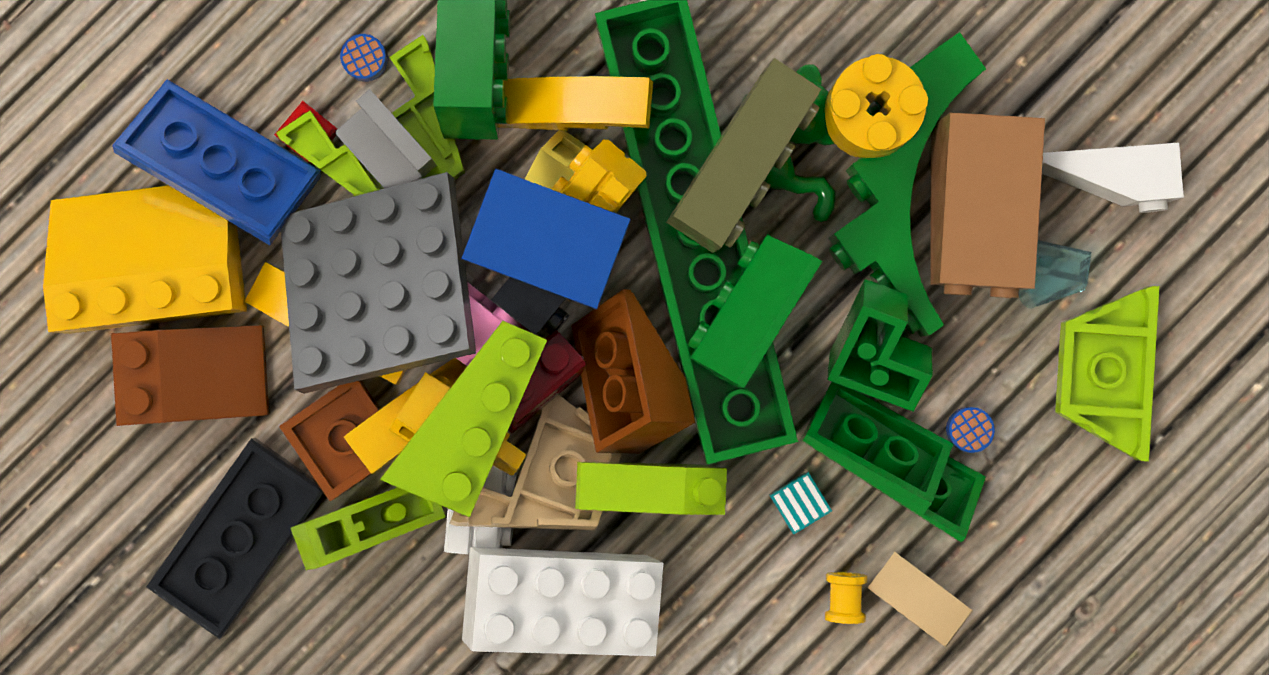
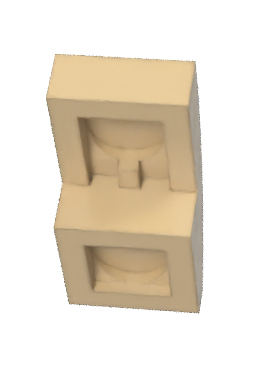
(920, 599)

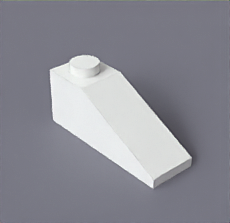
(1122, 175)

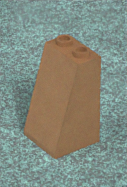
(985, 202)

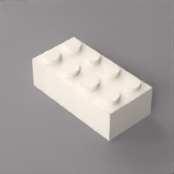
(562, 602)

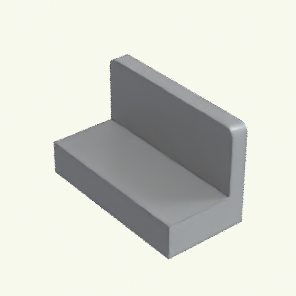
(384, 144)

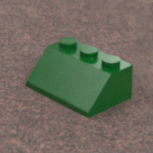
(753, 309)

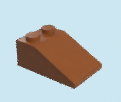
(189, 374)
(629, 378)

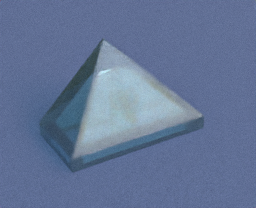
(1058, 274)

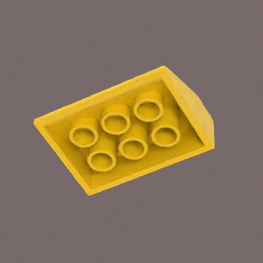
(138, 261)

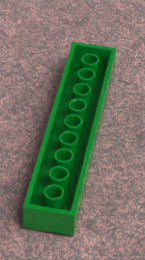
(661, 44)

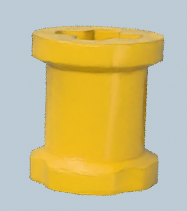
(845, 597)

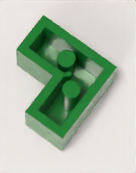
(874, 355)

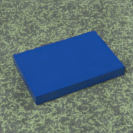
(546, 239)

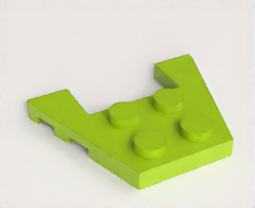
(416, 116)

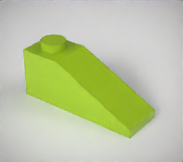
(651, 488)
(362, 526)

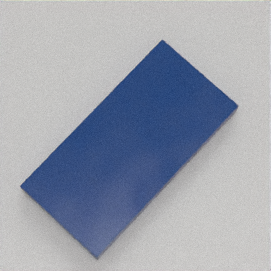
(217, 161)

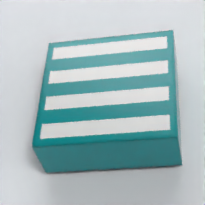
(800, 502)

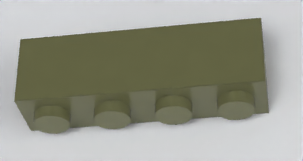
(744, 156)

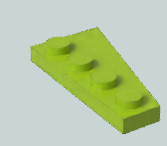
(464, 432)

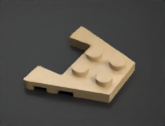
(548, 478)

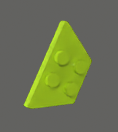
(1109, 371)

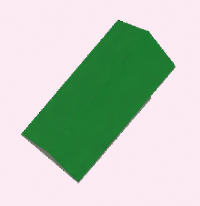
(895, 458)

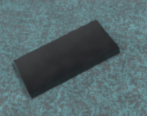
(236, 538)

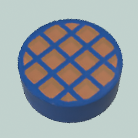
(364, 57)
(970, 429)

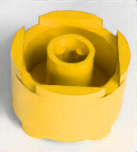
(901, 110)

